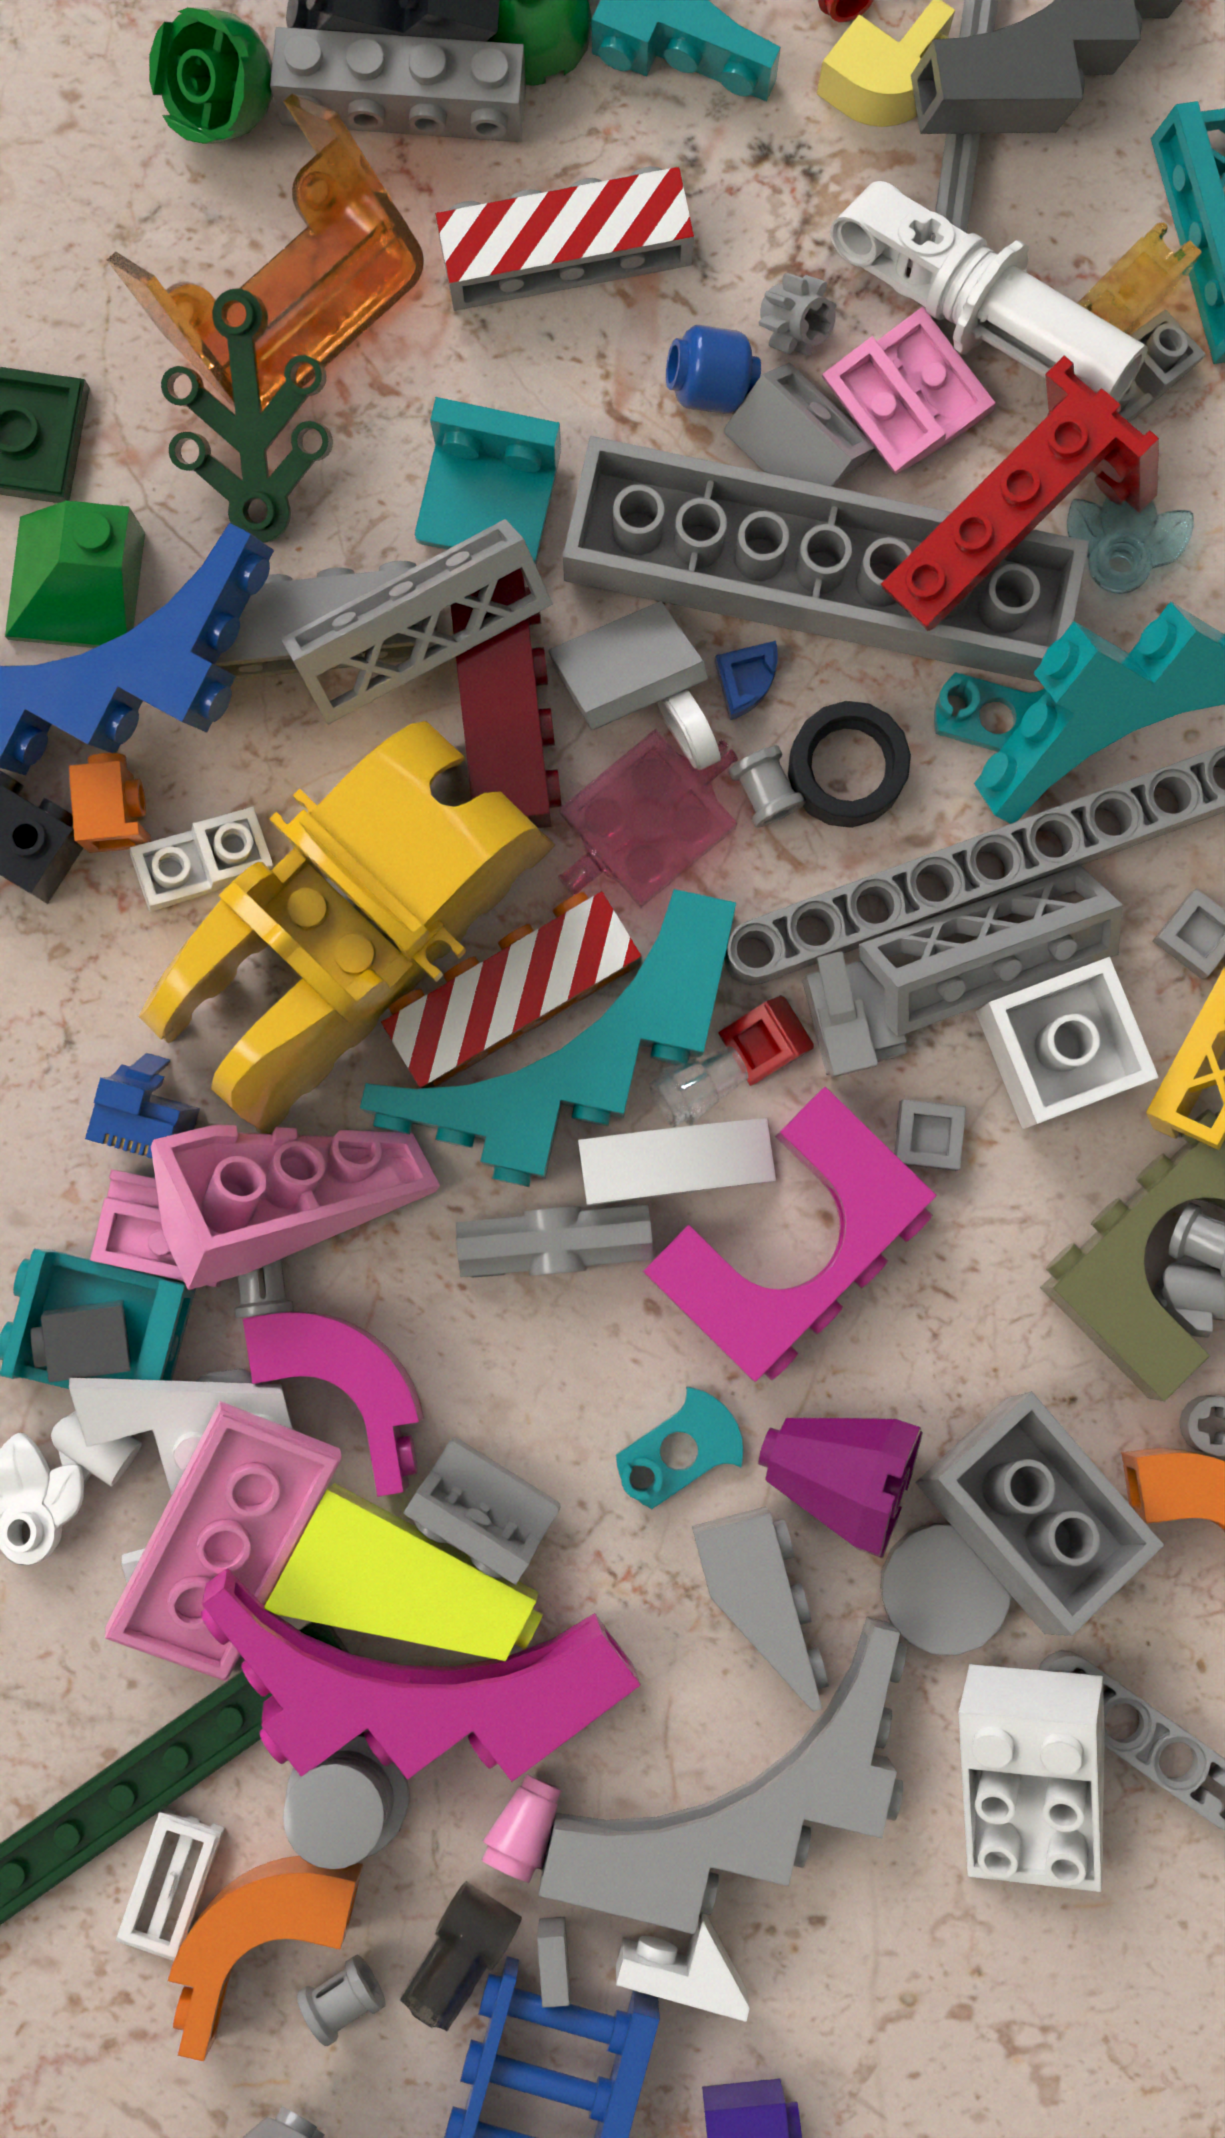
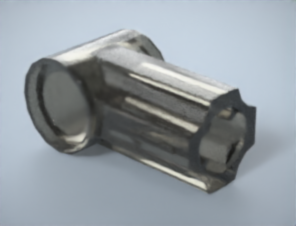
(467, 1943)

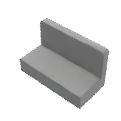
(797, 430)

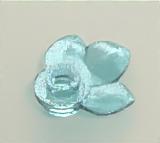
(1122, 532)

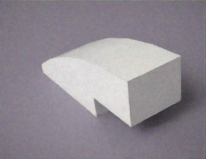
(676, 1161)

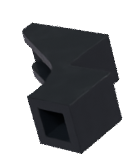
(416, 18)

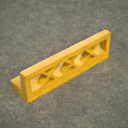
(1193, 1073)

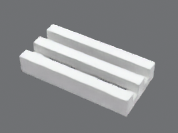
(189, 1829)

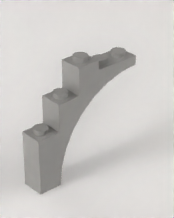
(662, 1863)

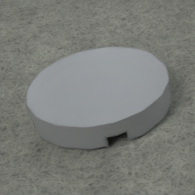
(941, 1592)

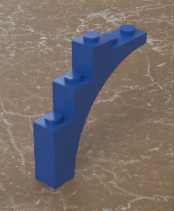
(159, 661)

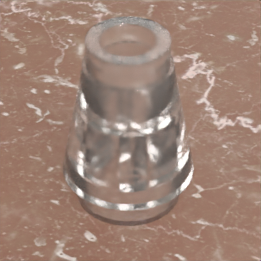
(693, 1088)

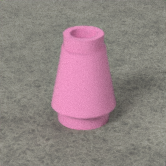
(523, 1830)

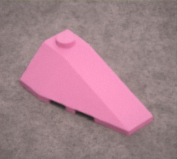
(259, 1197)

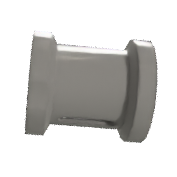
(766, 786)
(1199, 1238)
(275, 1297)
(340, 2000)

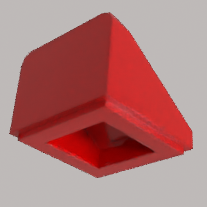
(767, 1038)

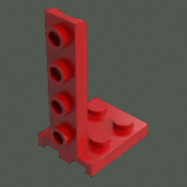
(1075, 438)

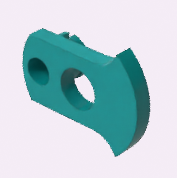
(975, 694)
(716, 1440)

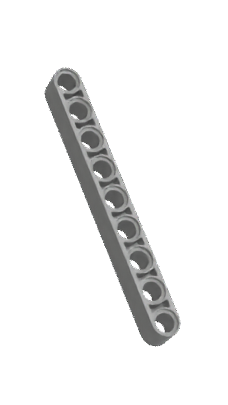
(956, 866)

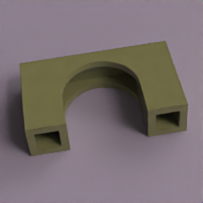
(1106, 1280)

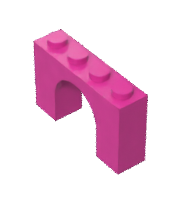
(874, 1204)

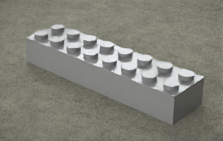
(804, 558)

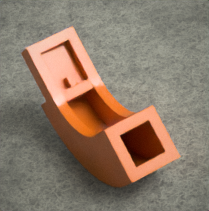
(1175, 1485)
(262, 1905)

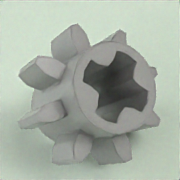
(797, 314)

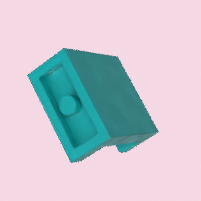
(52, 1279)

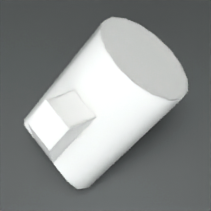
(105, 1460)

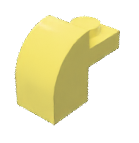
(871, 72)

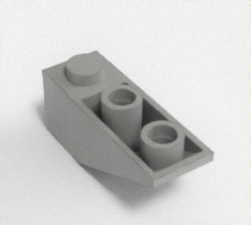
(750, 1585)

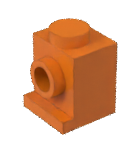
(107, 804)

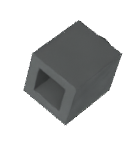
(82, 1341)

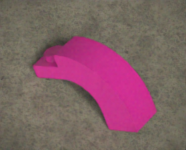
(355, 1362)

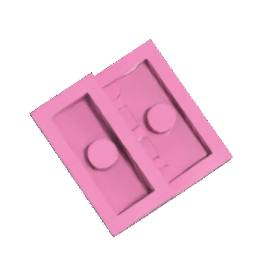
(909, 391)

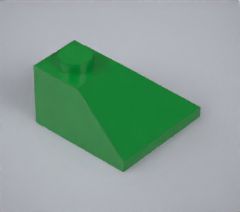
(75, 574)

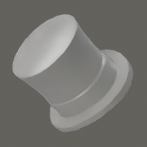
(345, 1807)

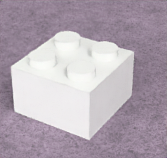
(1066, 1043)

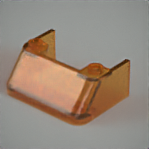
(319, 287)

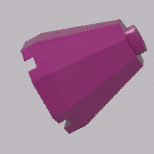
(845, 1473)

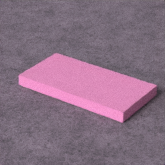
(234, 1510)

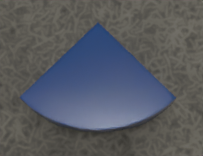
(746, 676)

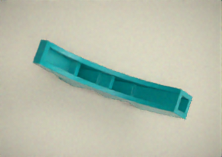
(690, 39)
(1099, 697)
(519, 1112)

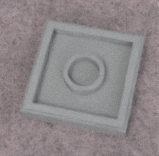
(628, 665)

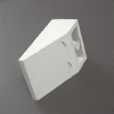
(1033, 1776)

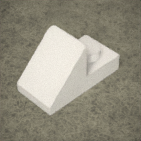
(699, 1979)

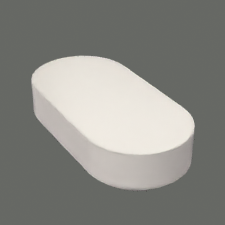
(690, 729)

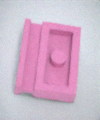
(132, 1230)

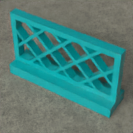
(1194, 189)

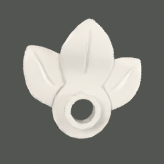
(35, 1496)

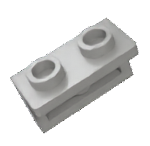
(482, 1511)

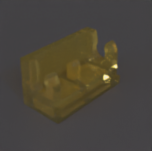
(1141, 281)

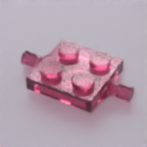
(647, 819)

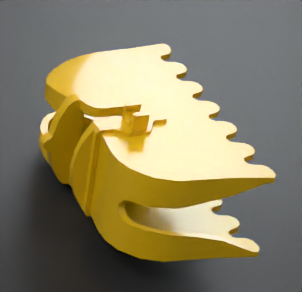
(403, 862)

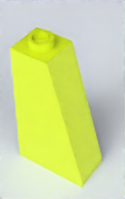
(390, 1580)

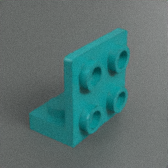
(486, 471)

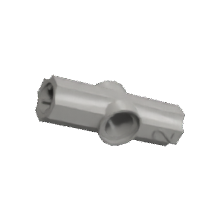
(554, 1241)

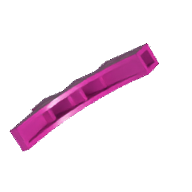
(416, 1712)

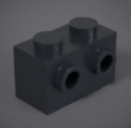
(34, 841)

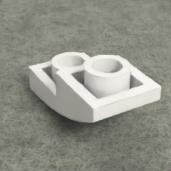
(199, 859)

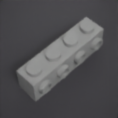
(403, 82)

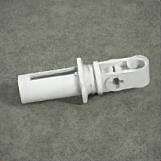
(982, 290)

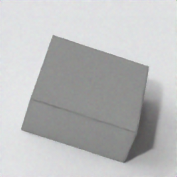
(1195, 934)
(930, 1134)
(553, 1962)

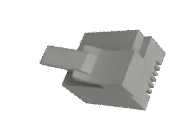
(849, 1016)

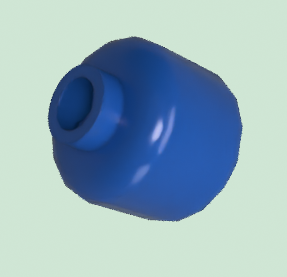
(712, 369)

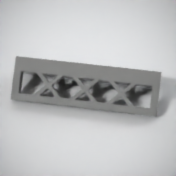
(406, 601)
(1004, 955)

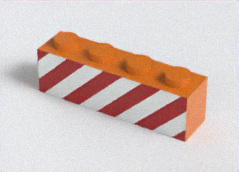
(512, 990)

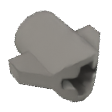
(1192, 1295)

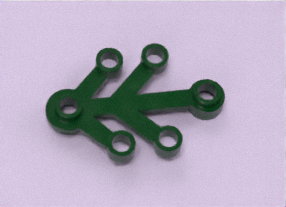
(250, 428)

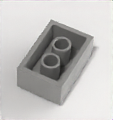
(1040, 1514)

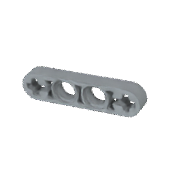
(1150, 1738)

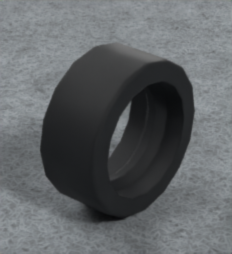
(854, 717)

